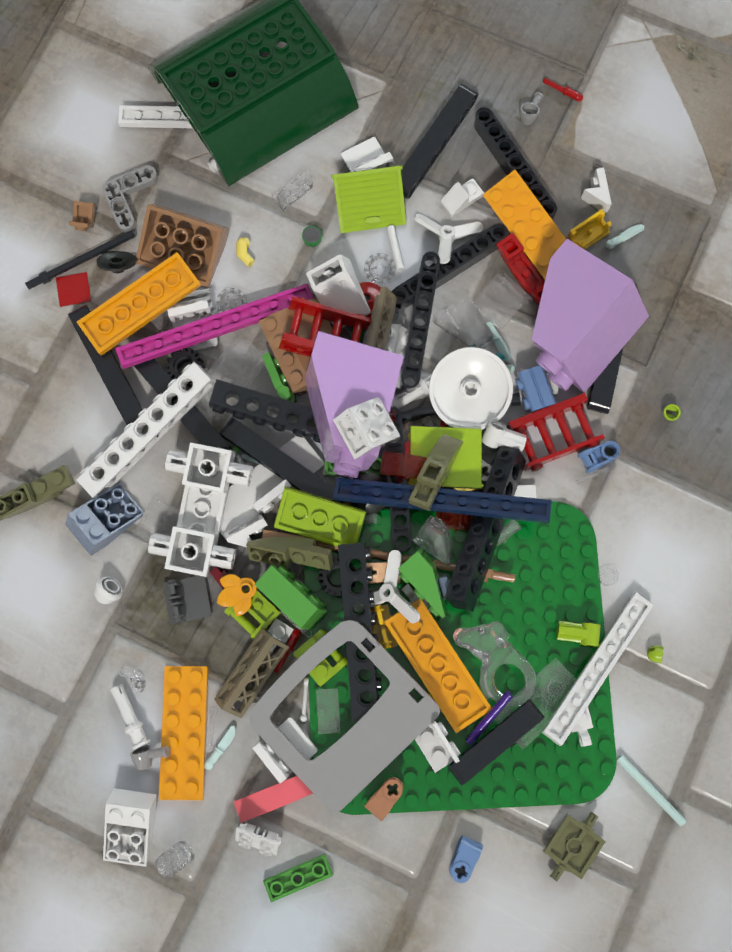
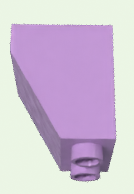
(584, 317)
(343, 376)

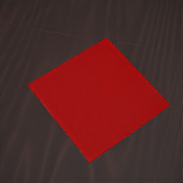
(73, 289)

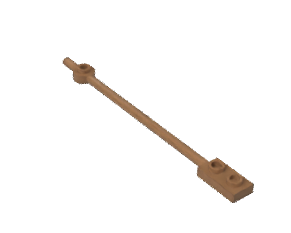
(491, 574)

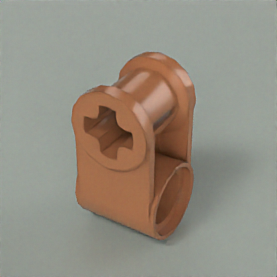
(382, 800)

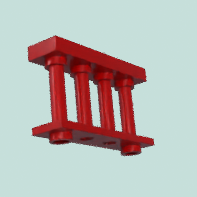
(303, 346)
(556, 412)

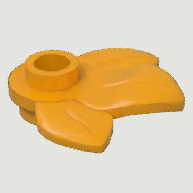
(234, 595)

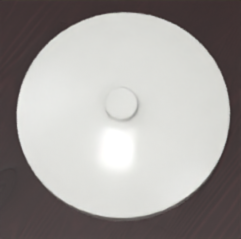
(470, 388)

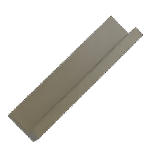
(381, 319)
(246, 672)

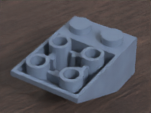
(103, 518)

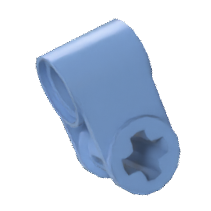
(596, 458)
(466, 854)

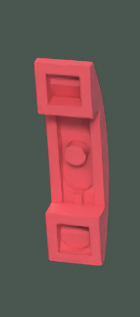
(271, 798)

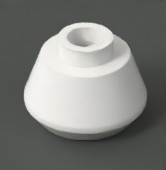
(107, 590)

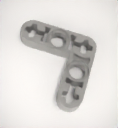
(122, 190)

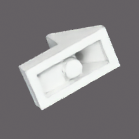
(598, 195)
(461, 196)
(240, 534)

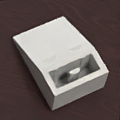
(338, 286)
(129, 827)

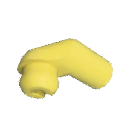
(241, 251)

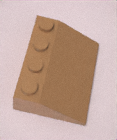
(172, 231)
(292, 364)

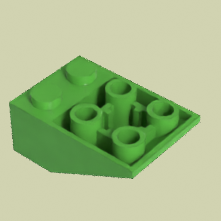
(423, 575)

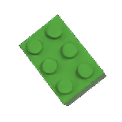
(292, 597)

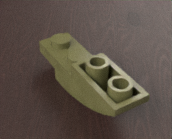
(435, 471)
(36, 493)
(284, 550)

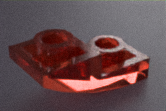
(402, 464)
(455, 521)

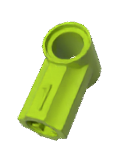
(584, 633)

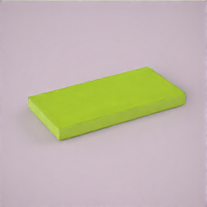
(319, 518)

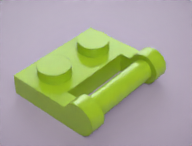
(260, 609)
(323, 670)

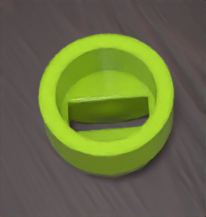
(671, 407)
(655, 653)

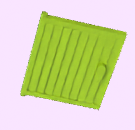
(369, 199)
(468, 464)

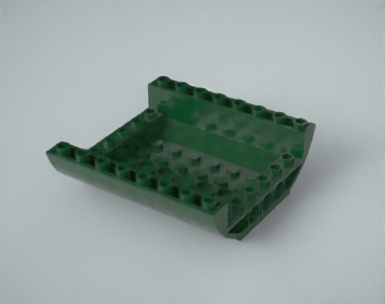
(270, 99)

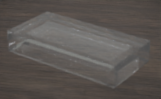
(328, 711)

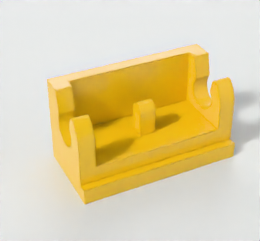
(590, 230)

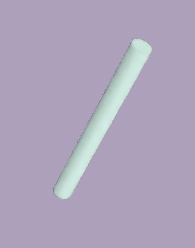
(651, 790)

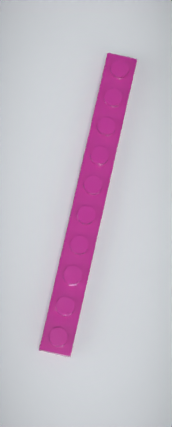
(208, 327)

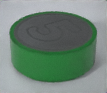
(312, 236)

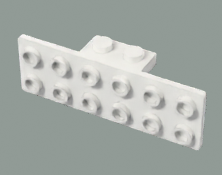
(265, 486)

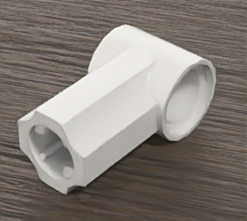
(498, 435)

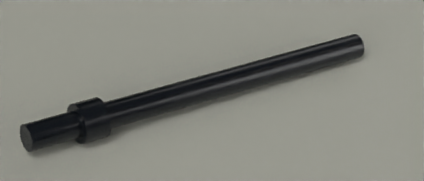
(45, 277)

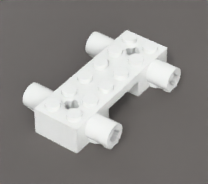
(200, 510)

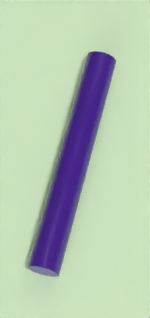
(490, 716)

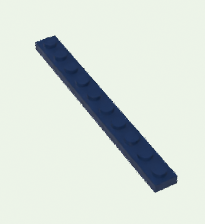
(446, 500)

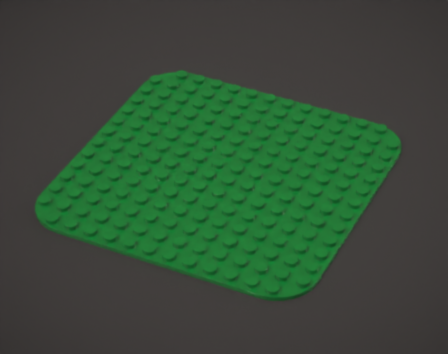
(552, 583)

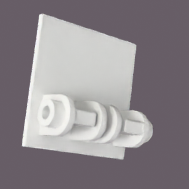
(247, 839)

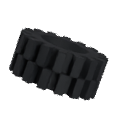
(179, 359)
(324, 580)

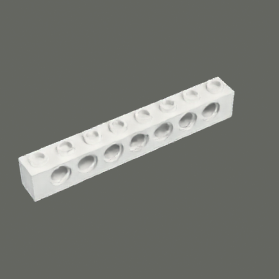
(157, 429)

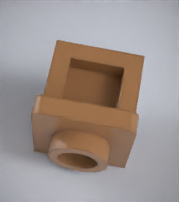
(83, 215)

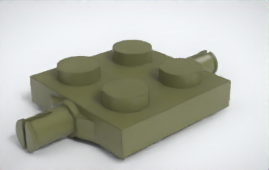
(574, 846)

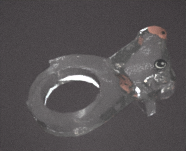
(493, 648)

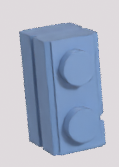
(535, 389)

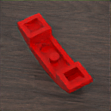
(521, 267)

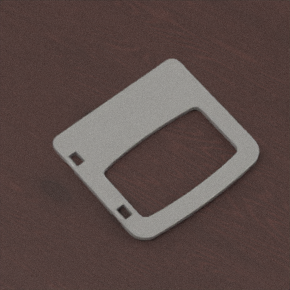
(369, 744)

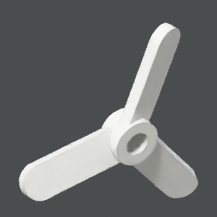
(448, 234)
(394, 598)

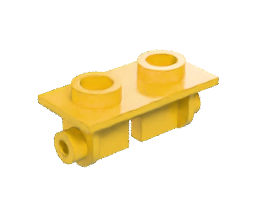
(384, 635)

